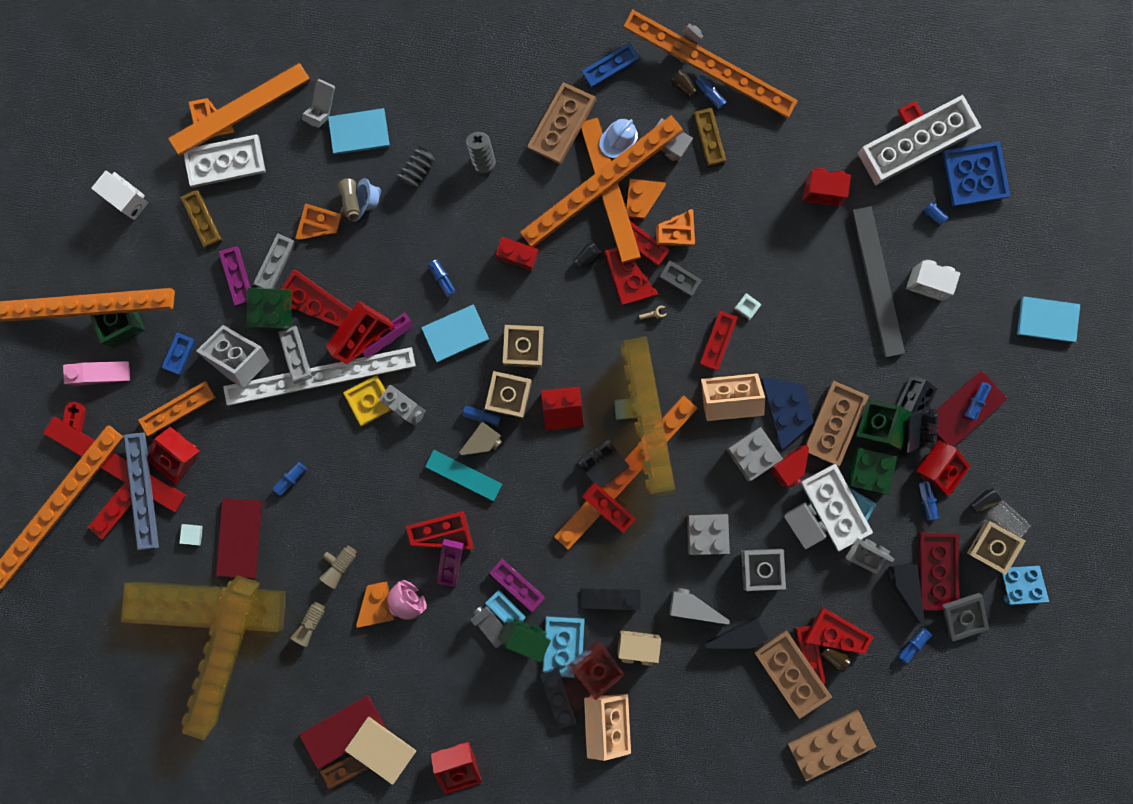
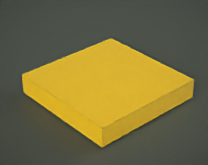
(365, 400)

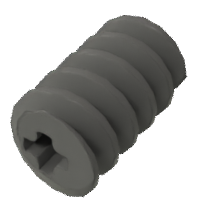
(481, 152)
(416, 167)

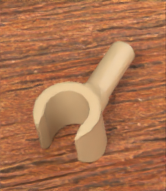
(653, 314)

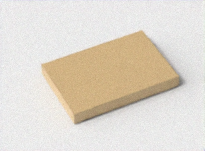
(380, 750)

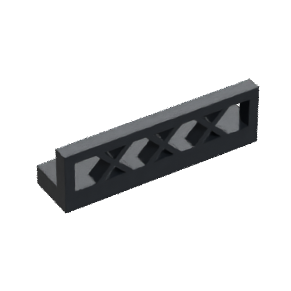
(911, 399)

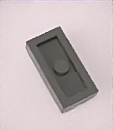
(680, 278)

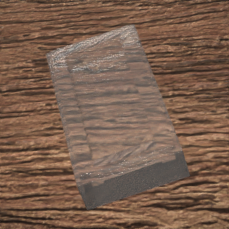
(1009, 519)

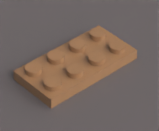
(561, 123)
(836, 423)
(793, 674)
(831, 745)

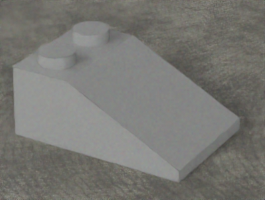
(233, 355)

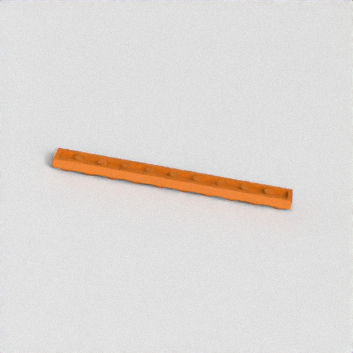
(710, 64)
(602, 181)
(87, 305)
(58, 503)
(587, 513)

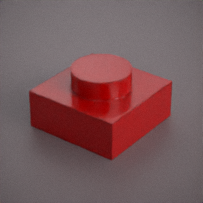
(910, 112)

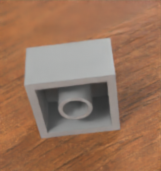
(754, 454)
(708, 534)
(763, 569)

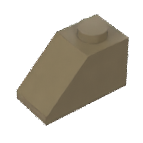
(481, 441)

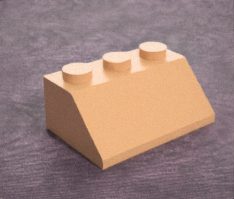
(733, 397)
(607, 726)

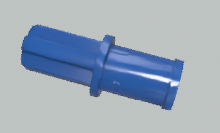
(710, 92)
(441, 277)
(978, 401)
(481, 416)
(289, 478)
(928, 500)
(915, 645)

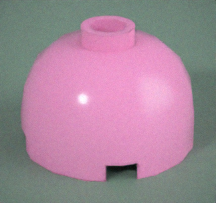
(405, 602)

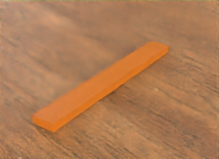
(239, 109)
(611, 198)

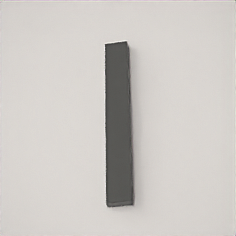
(878, 282)

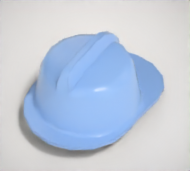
(618, 138)
(367, 196)

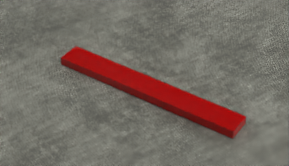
(115, 464)

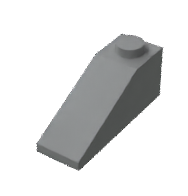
(689, 606)

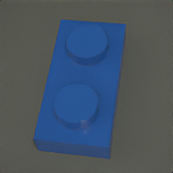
(179, 353)

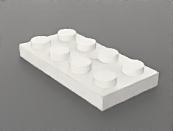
(224, 161)
(836, 507)

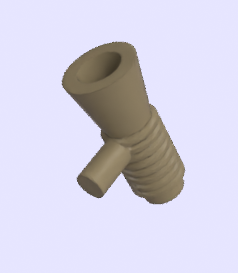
(350, 202)
(339, 566)
(308, 624)

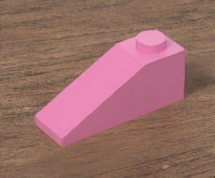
(96, 373)

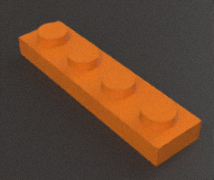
(177, 409)

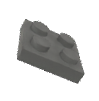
(965, 617)

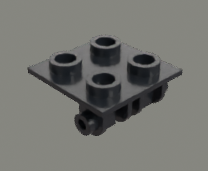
(922, 429)
(603, 463)

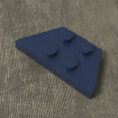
(788, 409)

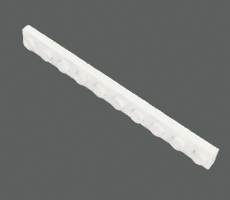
(321, 375)

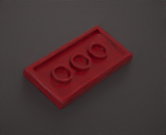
(951, 420)
(239, 538)
(938, 569)
(332, 736)

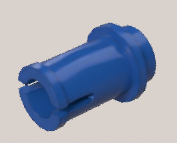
(935, 213)

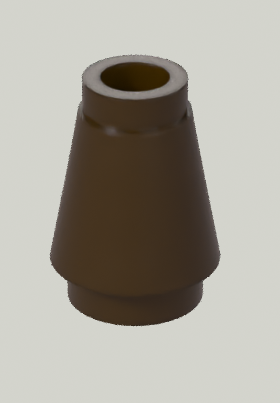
(683, 83)
(836, 659)

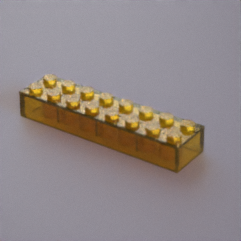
(649, 416)
(195, 606)
(219, 657)

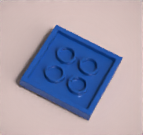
(976, 174)

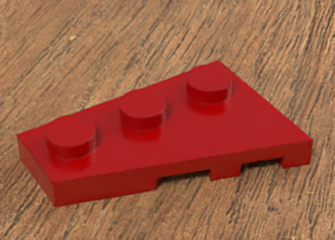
(628, 279)
(836, 632)

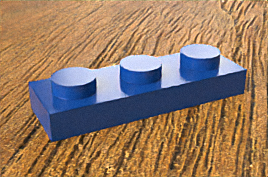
(610, 65)

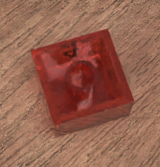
(595, 670)

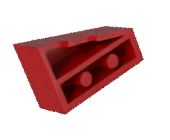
(357, 332)
(434, 531)

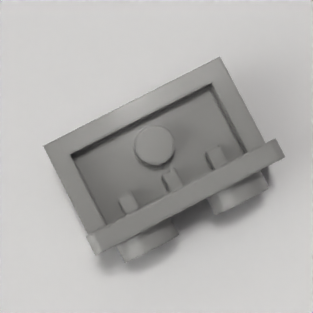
(868, 555)

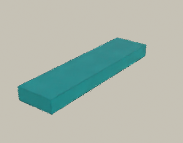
(463, 475)

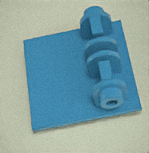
(1025, 586)

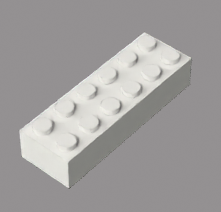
(919, 140)

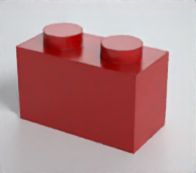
(517, 254)

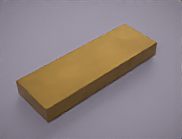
(709, 137)
(201, 219)

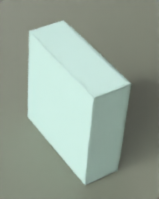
(747, 306)
(191, 534)

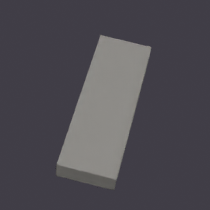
(274, 262)
(295, 355)

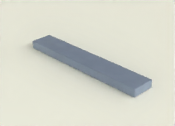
(141, 491)

